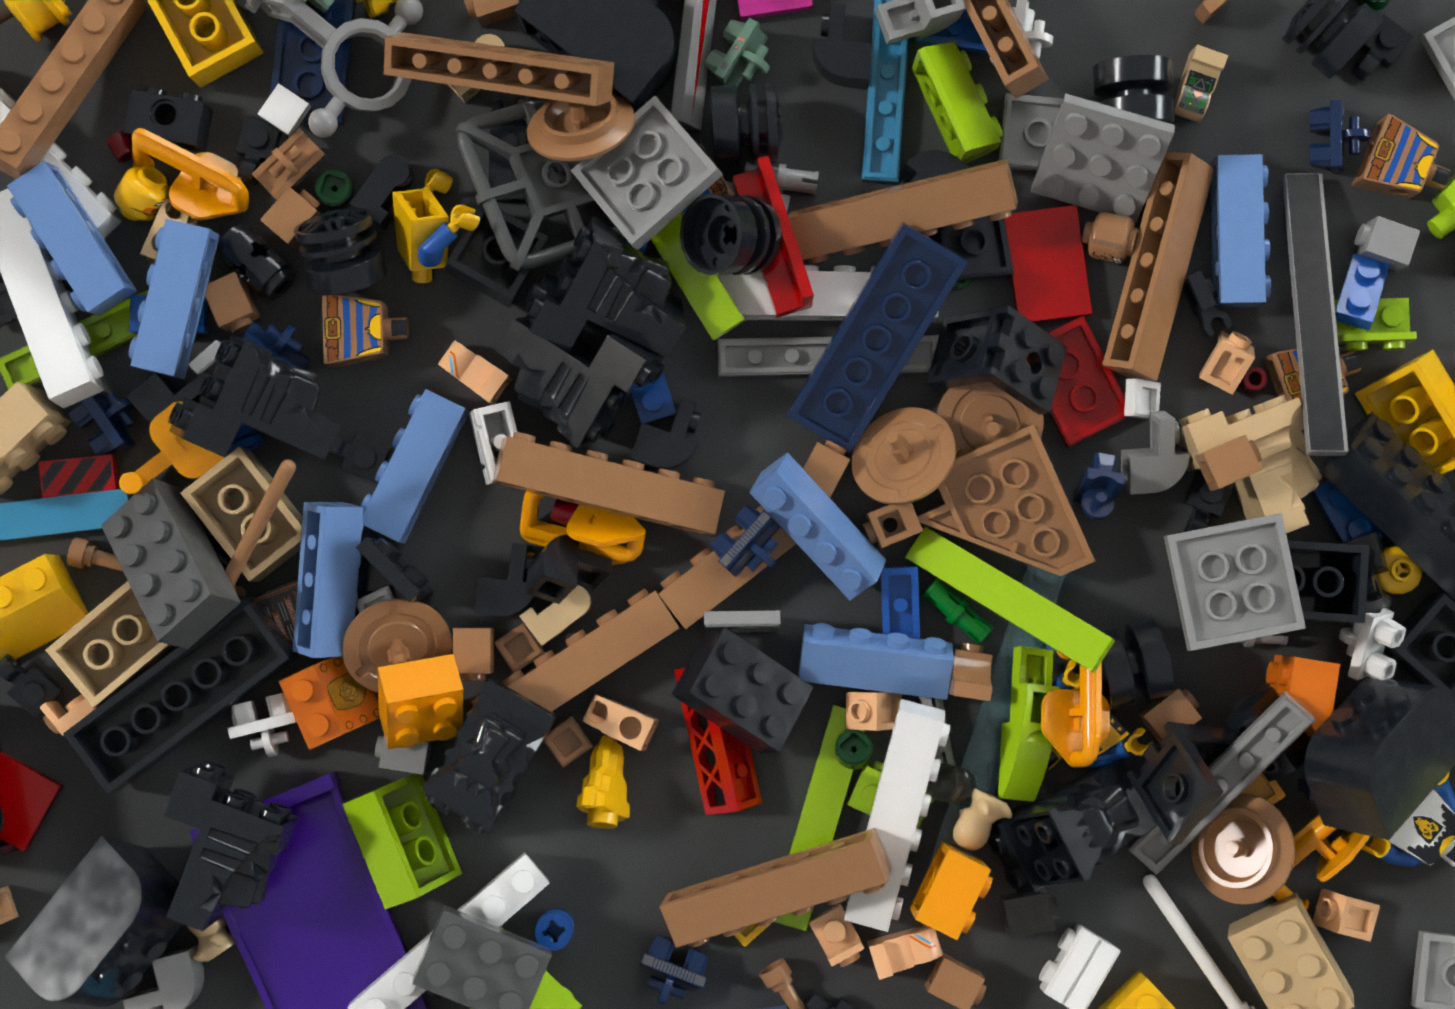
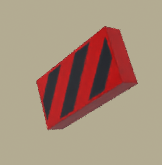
(78, 475)

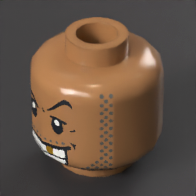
(1110, 237)

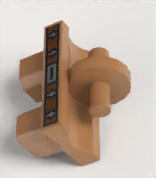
(289, 164)

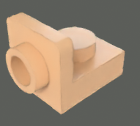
(1228, 361)
(871, 710)
(59, 720)
(1346, 915)
(837, 936)

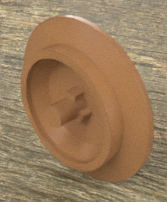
(578, 130)
(984, 414)
(903, 456)
(391, 635)
(1245, 851)

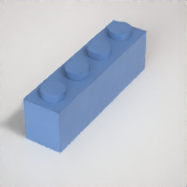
(1238, 231)
(71, 239)
(174, 298)
(413, 466)
(818, 526)
(327, 577)
(876, 661)

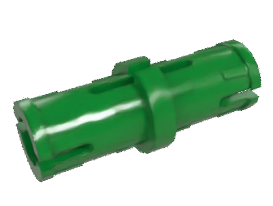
(957, 611)

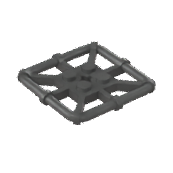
(531, 171)

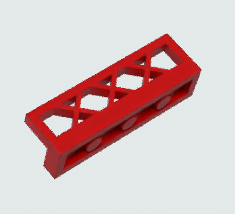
(786, 276)
(733, 767)

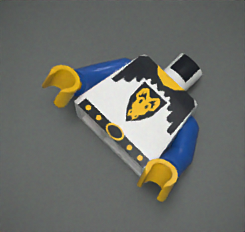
(1425, 834)

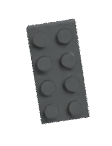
(170, 564)

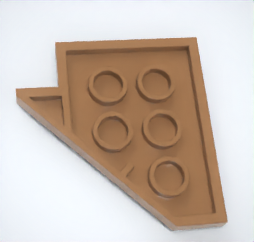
(1012, 504)

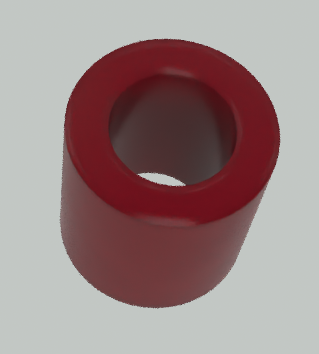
(120, 146)
(1261, 378)
(562, 511)

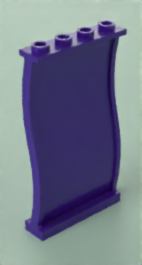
(322, 920)

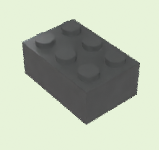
(480, 963)

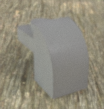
(916, 17)
(1161, 464)
(177, 979)

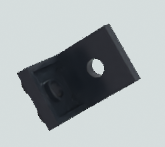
(998, 354)
(383, 567)
(1181, 765)

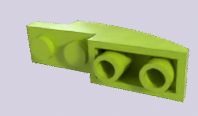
(1023, 745)

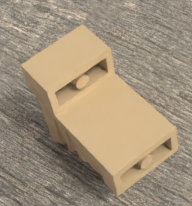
(1285, 468)

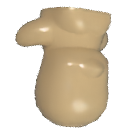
(977, 819)
(212, 940)

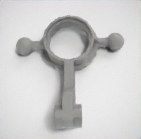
(324, 121)

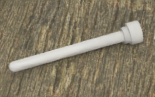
(1193, 944)

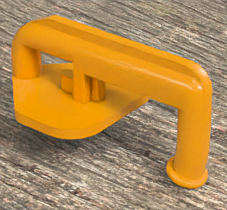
(207, 183)
(185, 456)
(593, 528)
(1077, 719)
(1333, 855)

